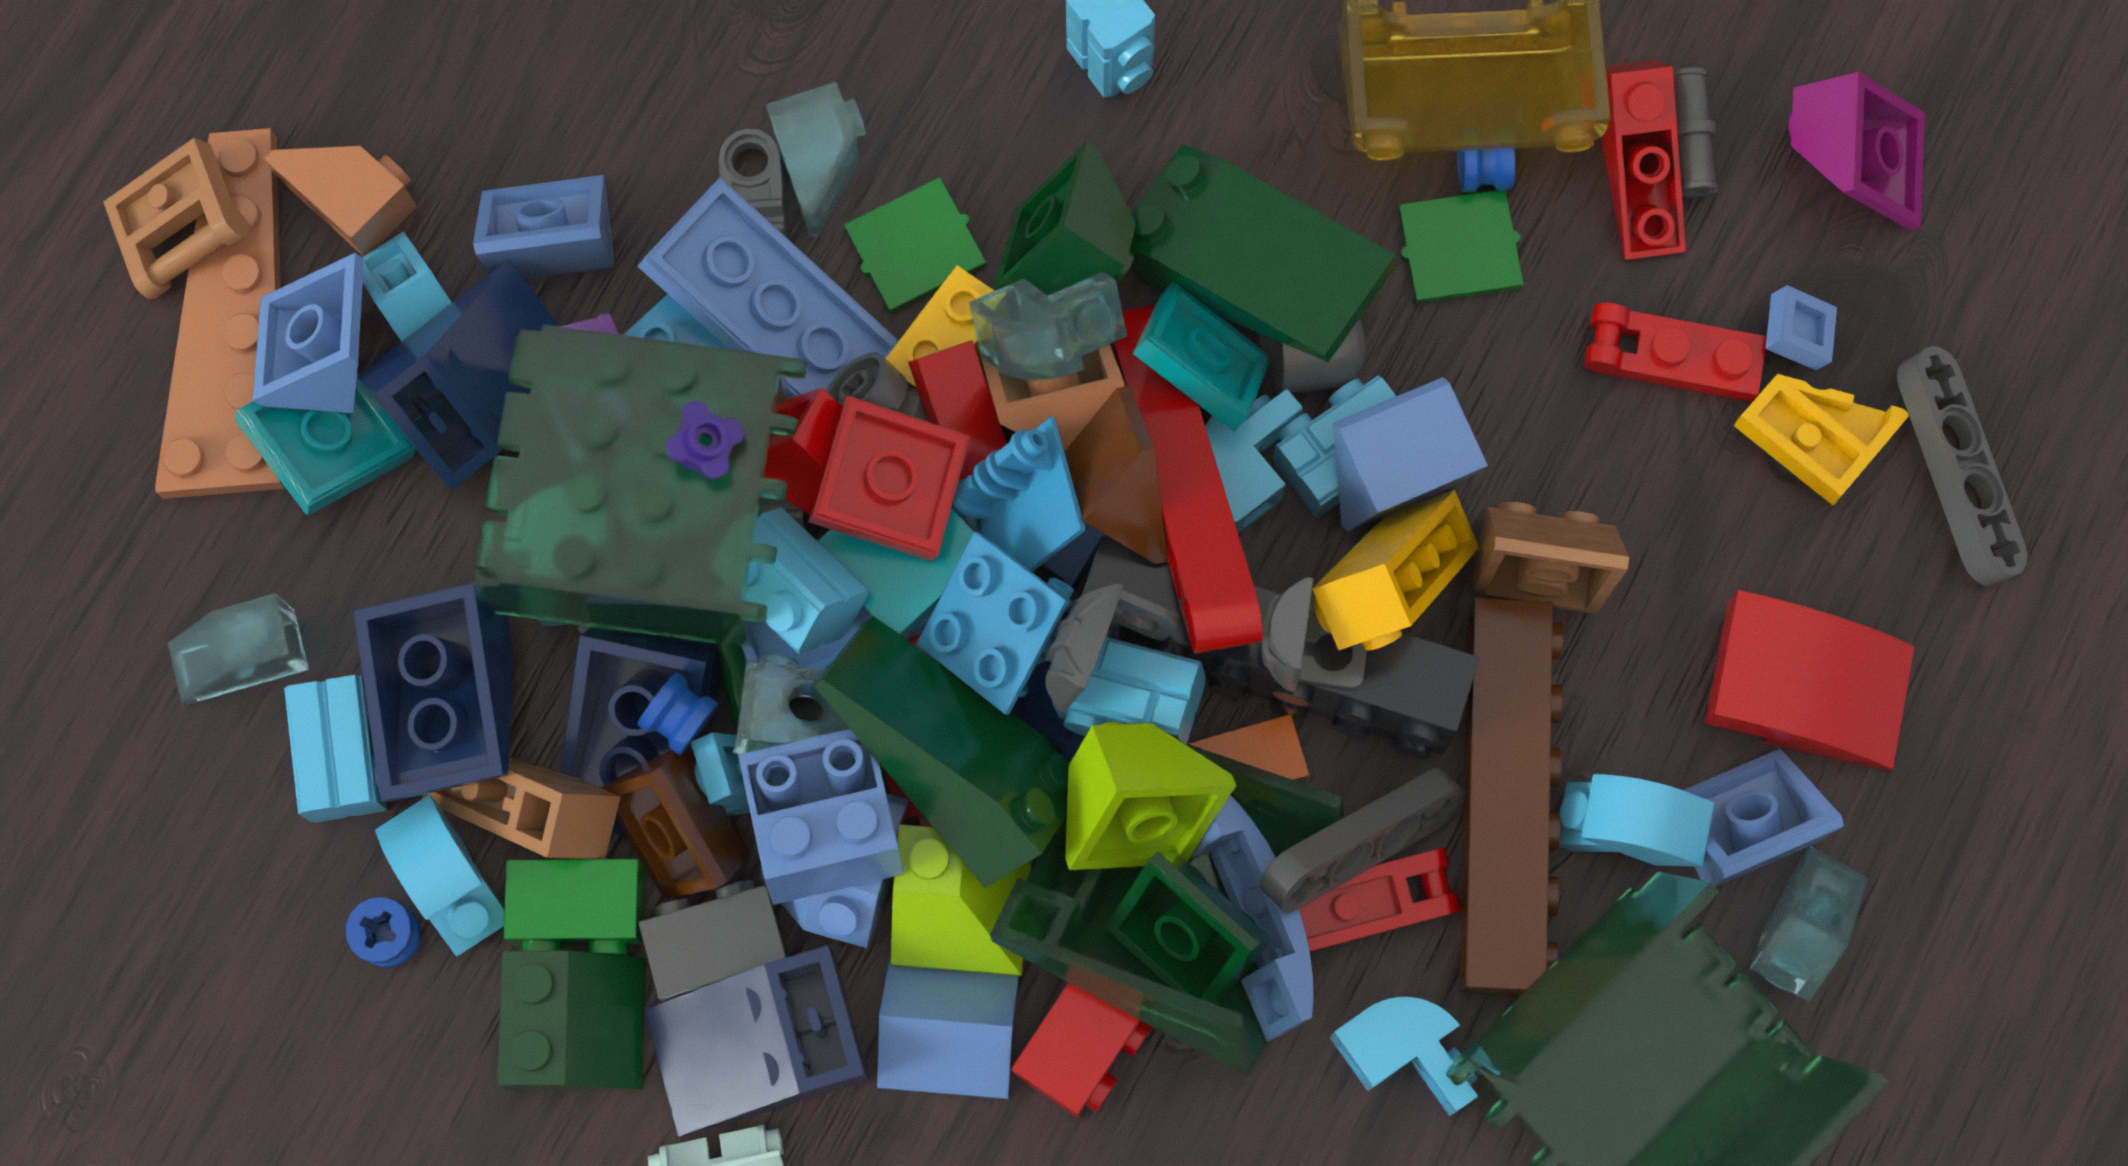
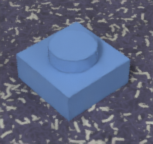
(1801, 327)

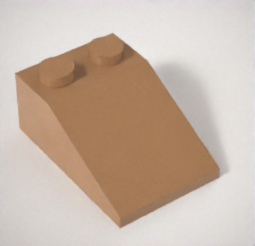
(1547, 557)

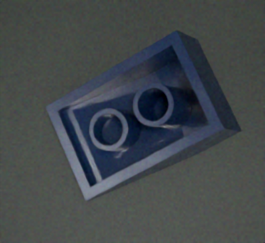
(612, 688)
(436, 690)

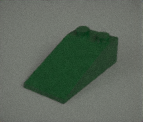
(1255, 253)
(966, 766)

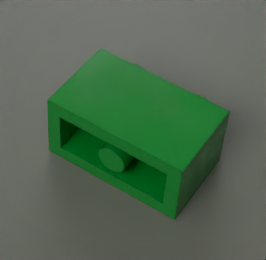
(575, 904)

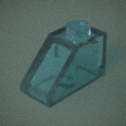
(817, 147)
(237, 649)
(1810, 924)

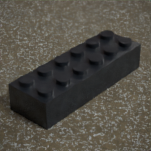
(1408, 687)

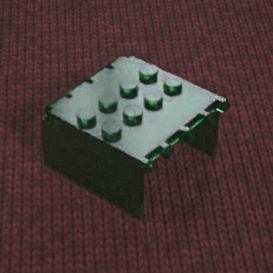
(598, 509)
(1652, 1060)

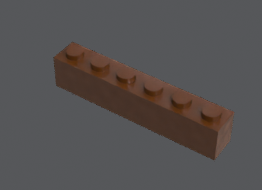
(1508, 797)

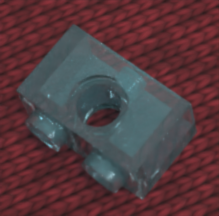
(764, 705)

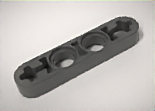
(1970, 464)
(1362, 840)

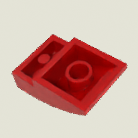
(1809, 681)

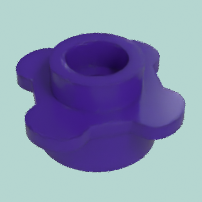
(687, 449)

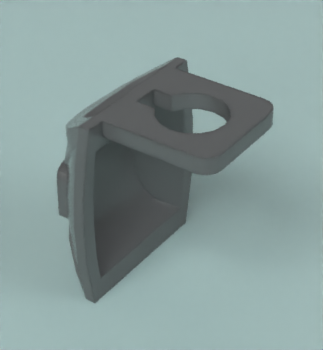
(1084, 631)
(1284, 636)

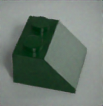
(1070, 228)
(1186, 929)
(571, 1021)

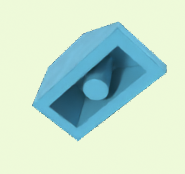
(403, 286)

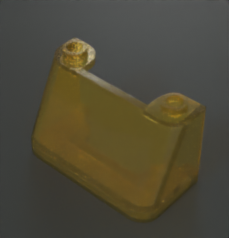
(1474, 78)

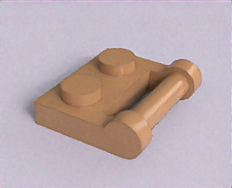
(164, 203)

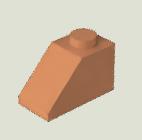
(347, 190)

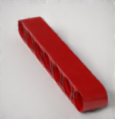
(1198, 523)

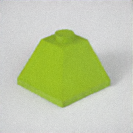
(1138, 795)
(944, 911)

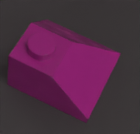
(1863, 143)

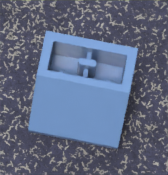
(819, 816)

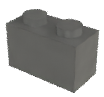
(712, 939)

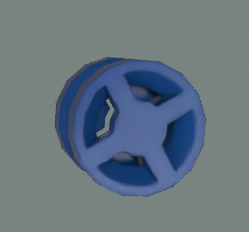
(1486, 168)
(678, 713)
(395, 939)

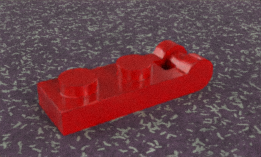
(1676, 353)
(1380, 901)

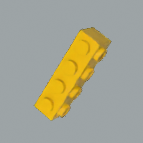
(1394, 573)

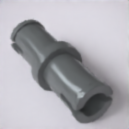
(1694, 133)

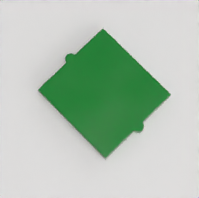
(914, 244)
(1460, 246)

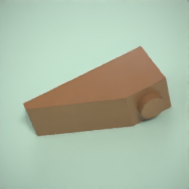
(538, 810)

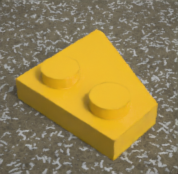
(1818, 432)

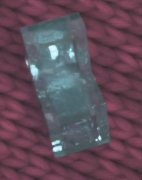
(1046, 335)

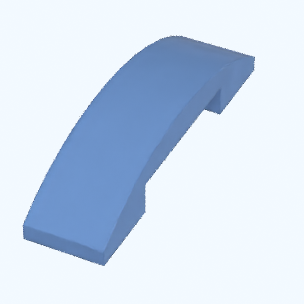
(1284, 982)

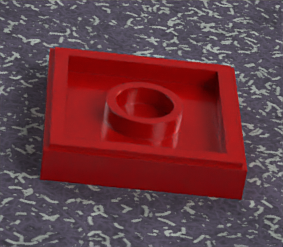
(889, 478)

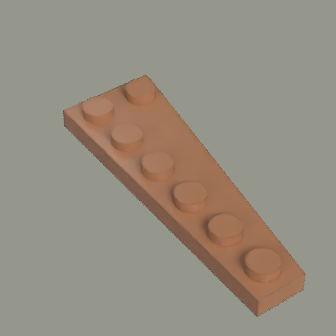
(218, 336)

